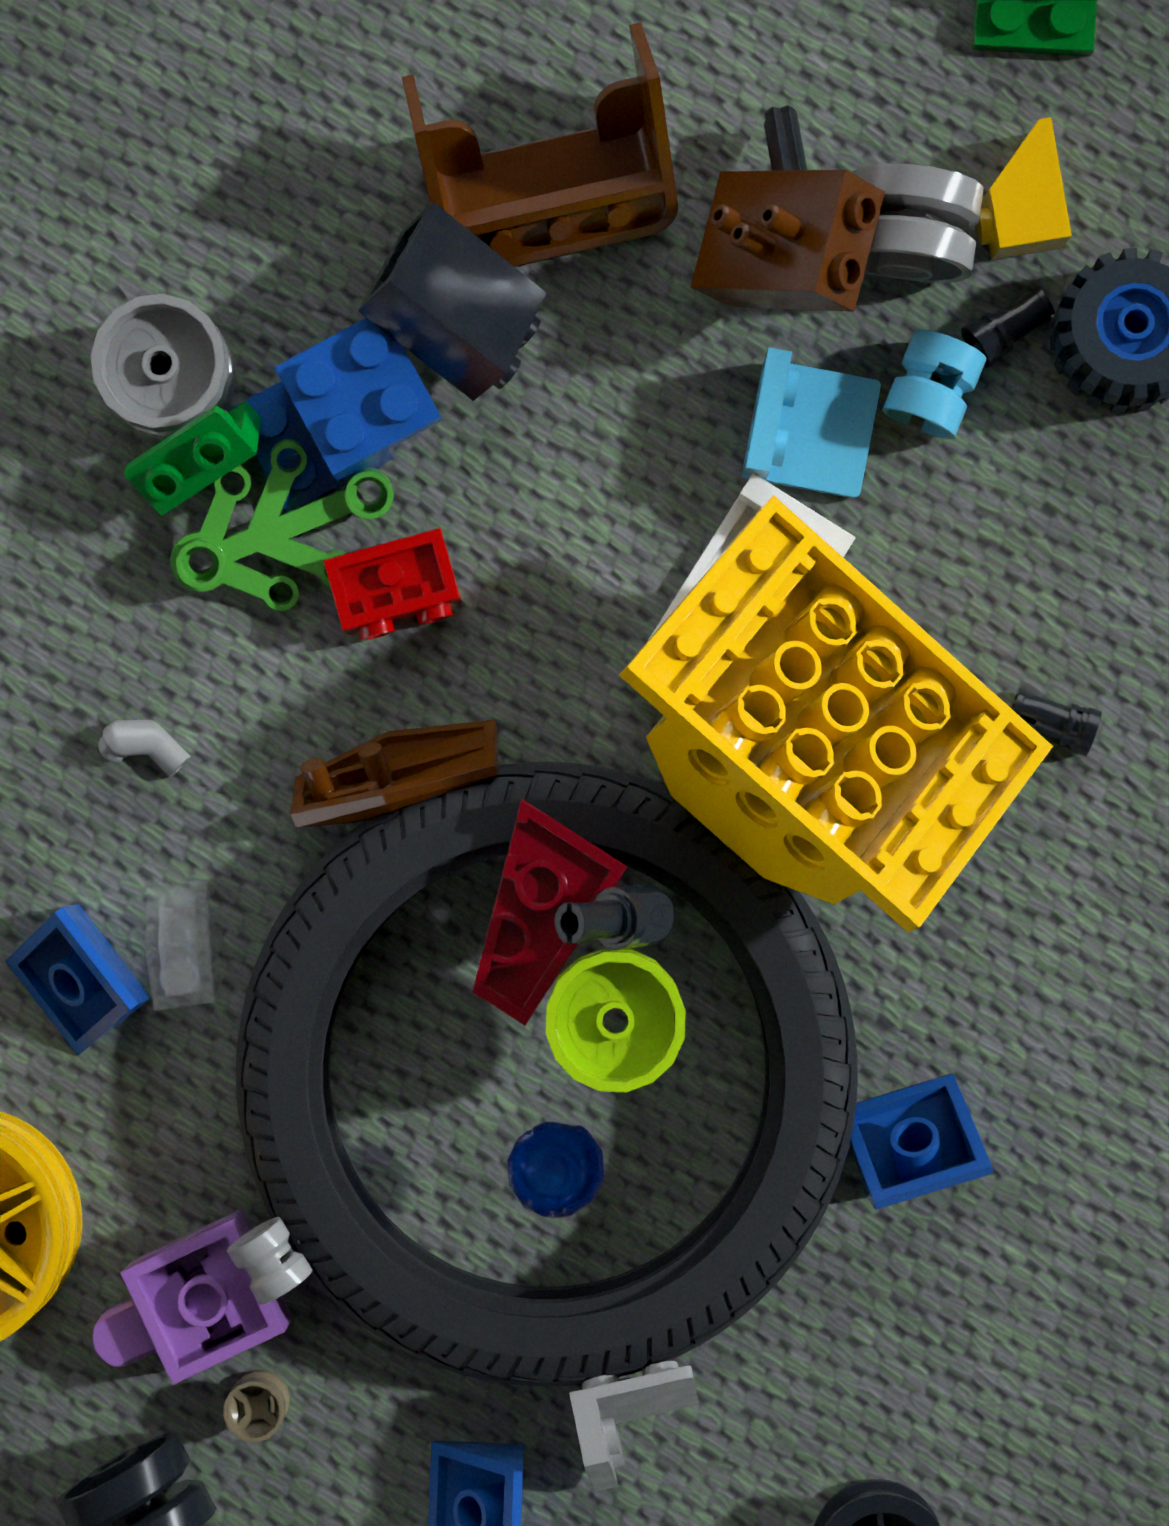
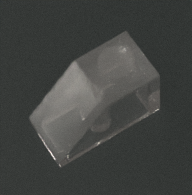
(181, 946)

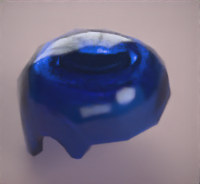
(555, 1169)

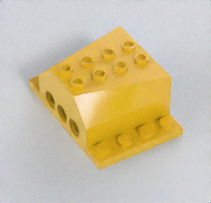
(827, 726)

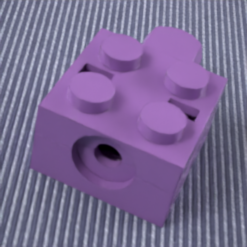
(187, 1304)

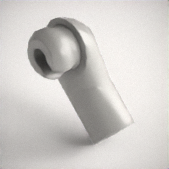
(142, 737)

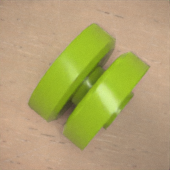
(648, 1037)

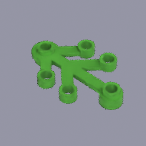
(272, 532)

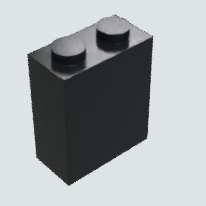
(454, 303)

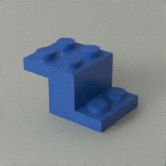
(345, 407)

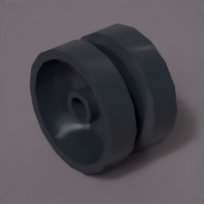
(139, 1490)

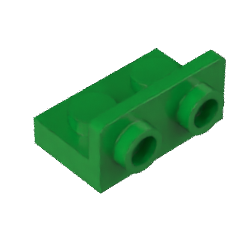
(1035, 26)
(195, 456)

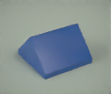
(77, 977)
(916, 1142)
(476, 1484)

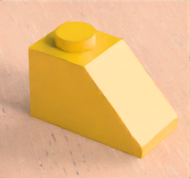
(1027, 201)

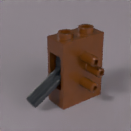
(788, 231)

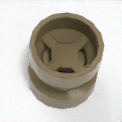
(251, 1416)

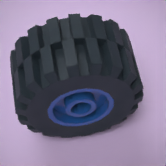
(1116, 331)

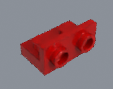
(393, 584)

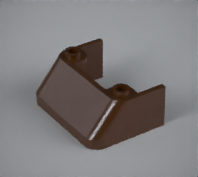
(561, 189)

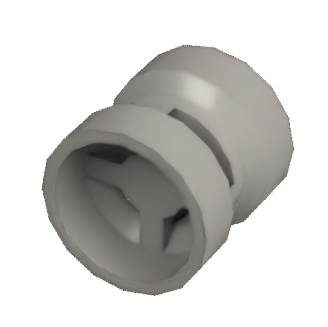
(269, 1260)

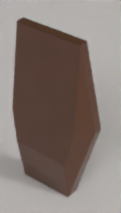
(394, 772)

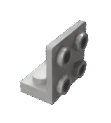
(609, 1402)

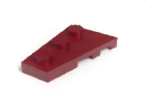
(540, 873)

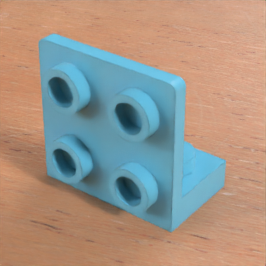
(810, 427)

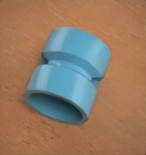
(941, 402)

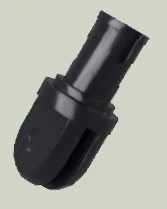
(618, 918)

